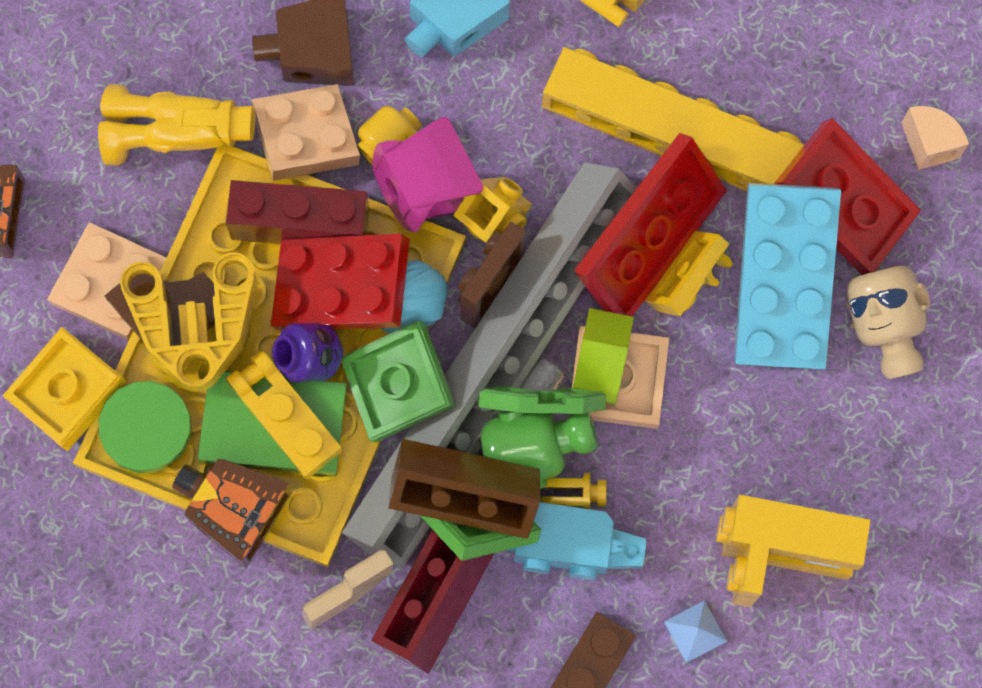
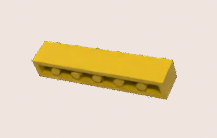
(655, 113)

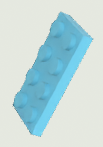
(787, 275)

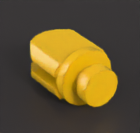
(591, 492)

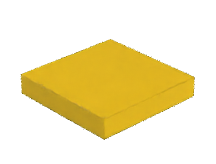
(64, 388)

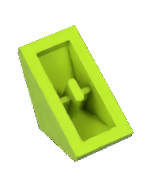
(603, 353)

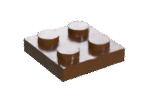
(483, 285)

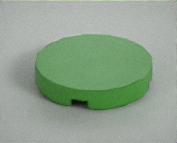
(145, 427)

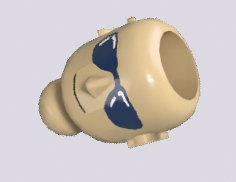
(887, 312)

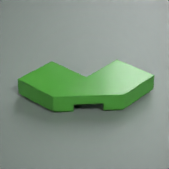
(560, 400)

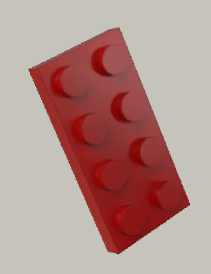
(651, 228)

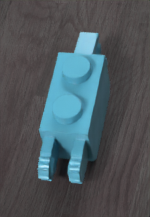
(579, 542)

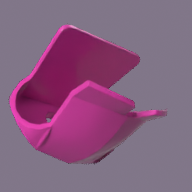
(425, 174)

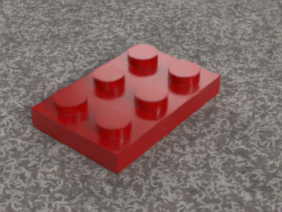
(871, 204)
(341, 281)

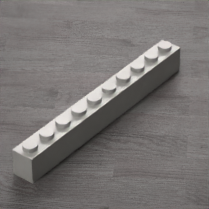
(501, 346)

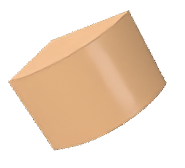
(933, 136)

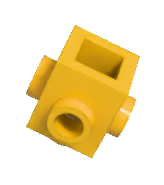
(493, 208)

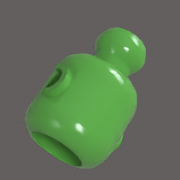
(538, 440)

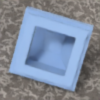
(695, 631)

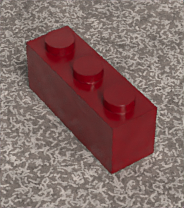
(293, 212)
(429, 604)

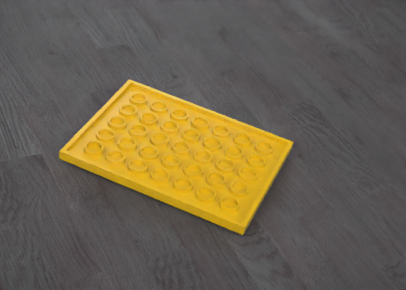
(322, 504)

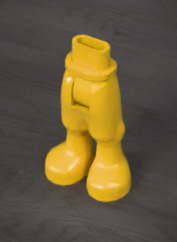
(180, 123)

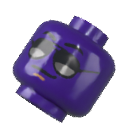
(307, 352)

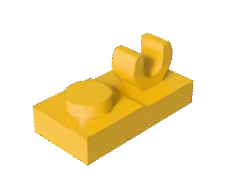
(688, 273)

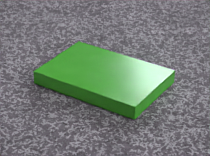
(238, 437)

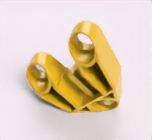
(232, 318)

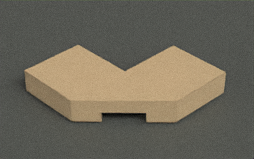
(356, 583)

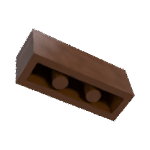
(465, 488)

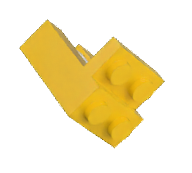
(787, 537)

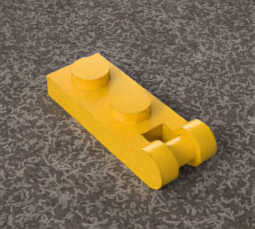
(285, 416)

